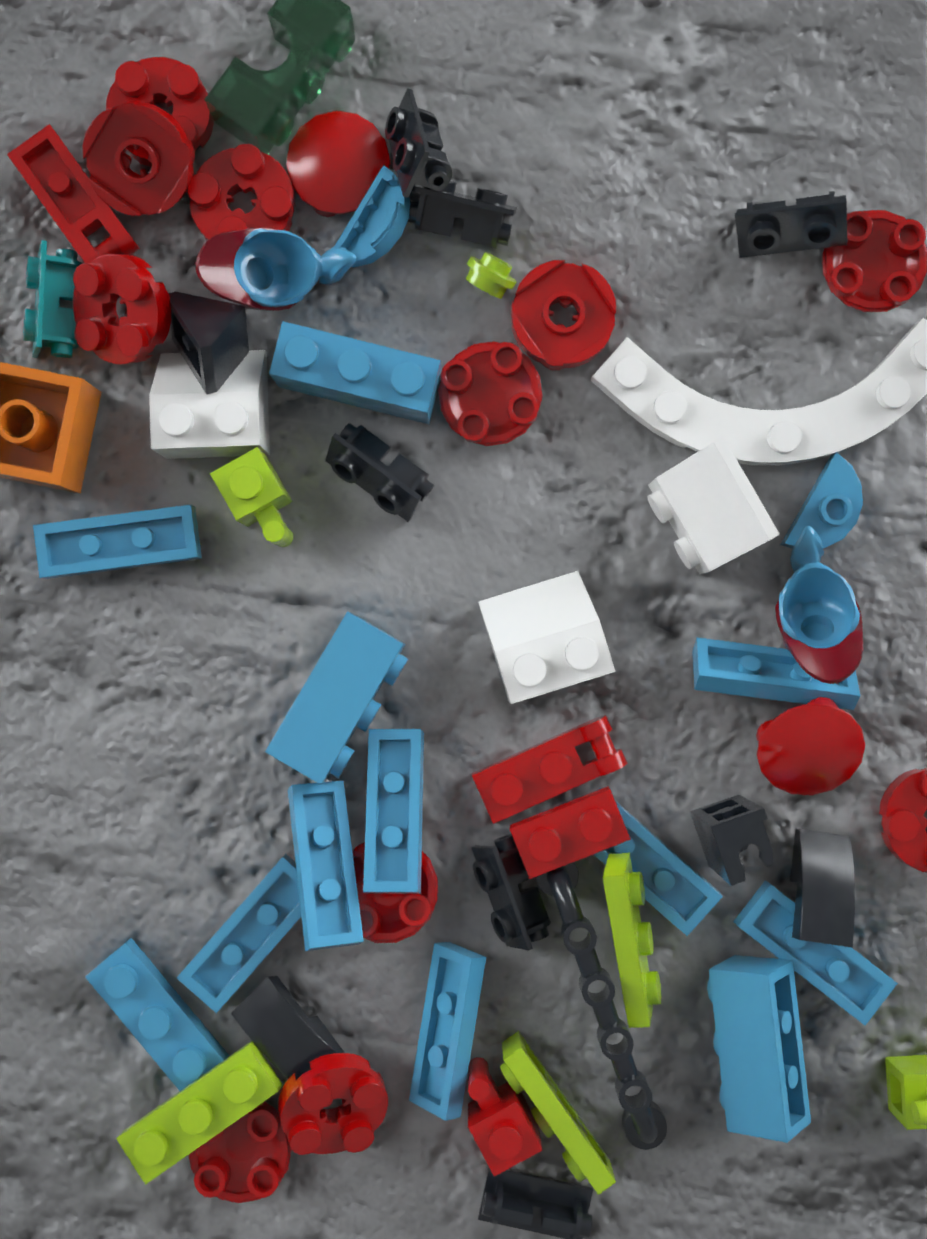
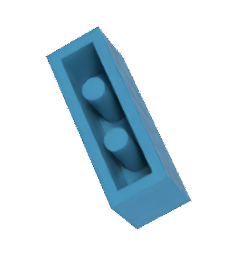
(356, 372)
(338, 699)
(759, 1047)

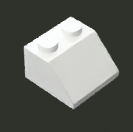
(214, 424)
(711, 508)
(546, 637)

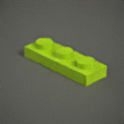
(631, 939)
(199, 1112)
(556, 1114)

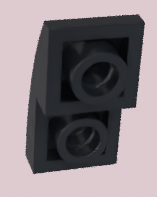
(825, 888)
(283, 1029)

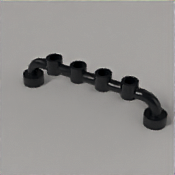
(641, 1117)

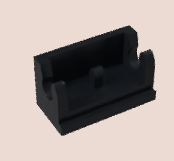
(729, 829)

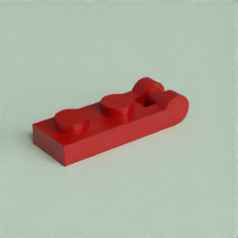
(69, 195)
(547, 769)

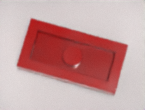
(569, 832)

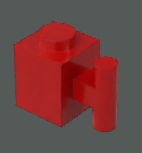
(500, 1120)

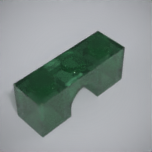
(263, 104)

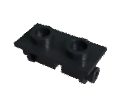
(416, 147)
(481, 213)
(780, 228)
(357, 459)
(516, 915)
(537, 1204)

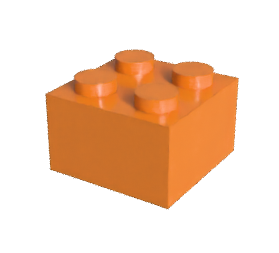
(45, 427)

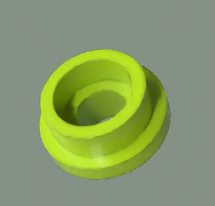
(490, 275)

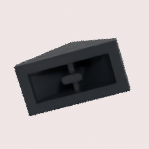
(209, 337)

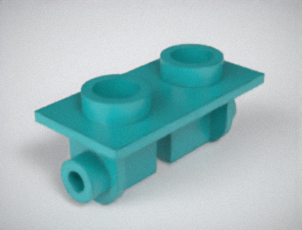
(49, 323)

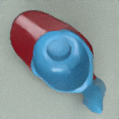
(267, 267)
(819, 615)

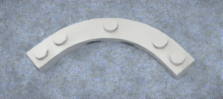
(768, 435)

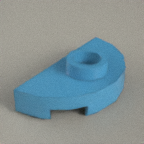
(377, 221)
(831, 505)

